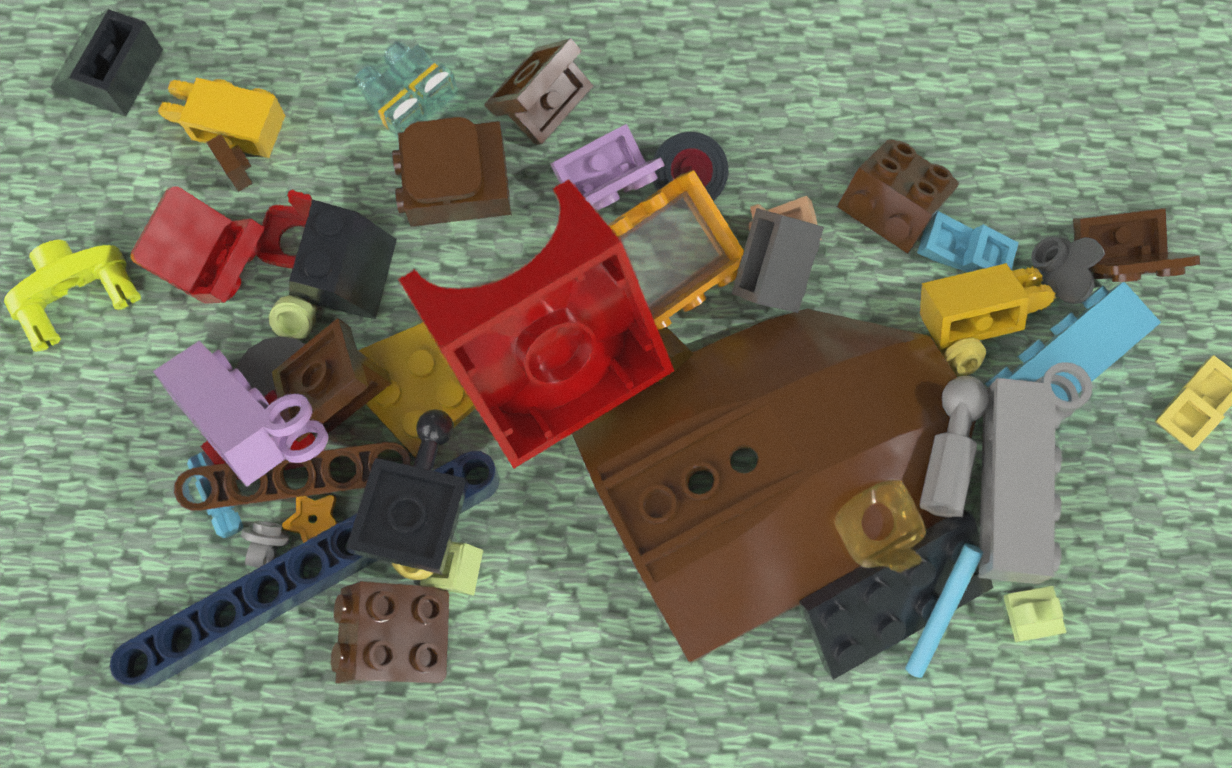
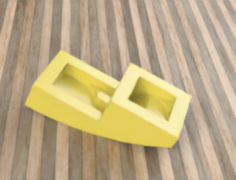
(1199, 404)

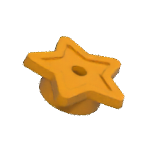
(306, 508)

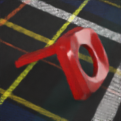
(276, 222)

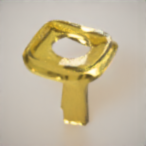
(906, 531)

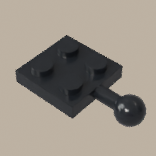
(411, 510)

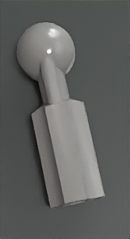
(954, 452)

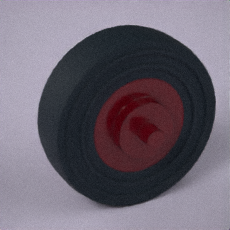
(692, 152)

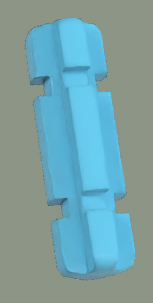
(225, 520)

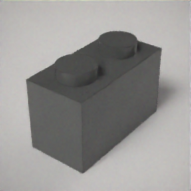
(777, 260)

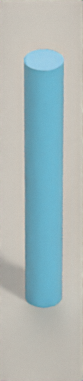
(944, 610)

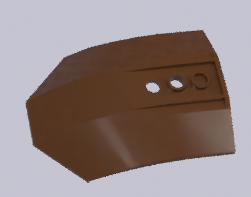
(827, 413)

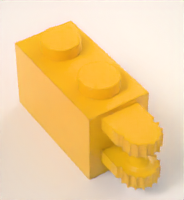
(219, 107)
(982, 303)

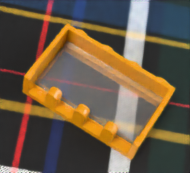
(678, 246)

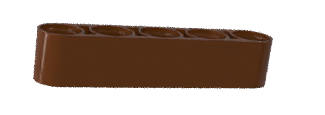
(273, 485)

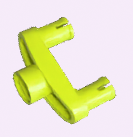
(56, 273)

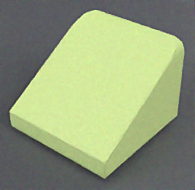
(460, 570)

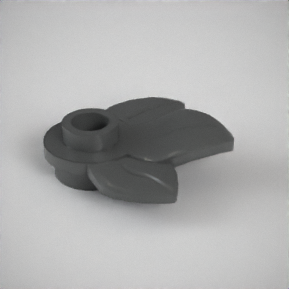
(1067, 266)

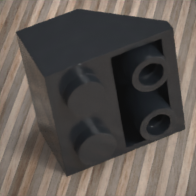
(109, 62)

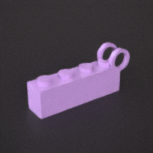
(235, 416)

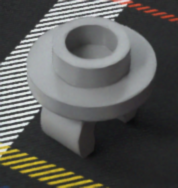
(264, 540)

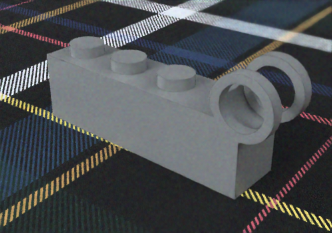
(1020, 474)

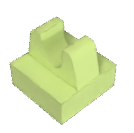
(1035, 614)

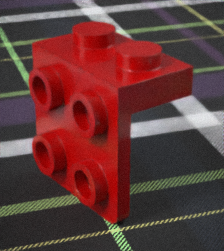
(196, 247)

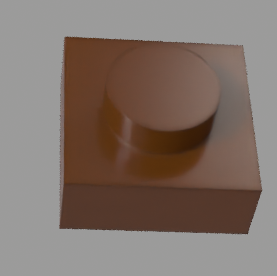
(232, 161)

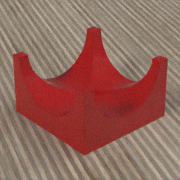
(552, 337)

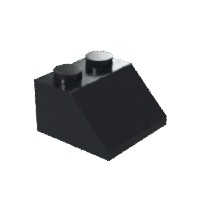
(342, 261)

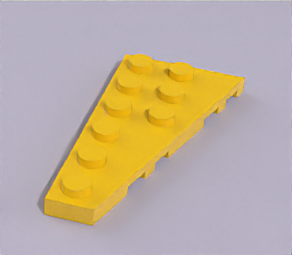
(419, 384)

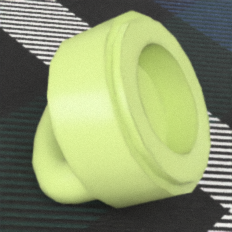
(292, 317)

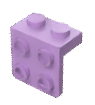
(607, 167)

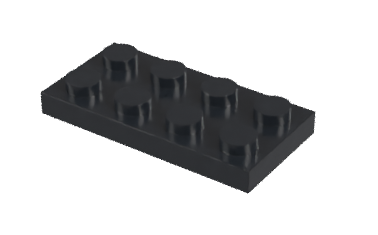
(881, 606)

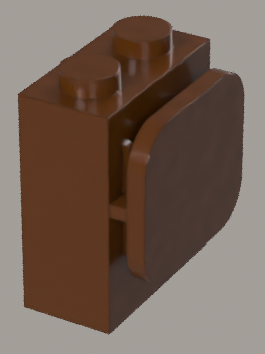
(451, 171)

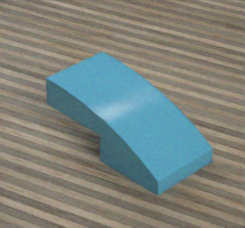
(964, 247)

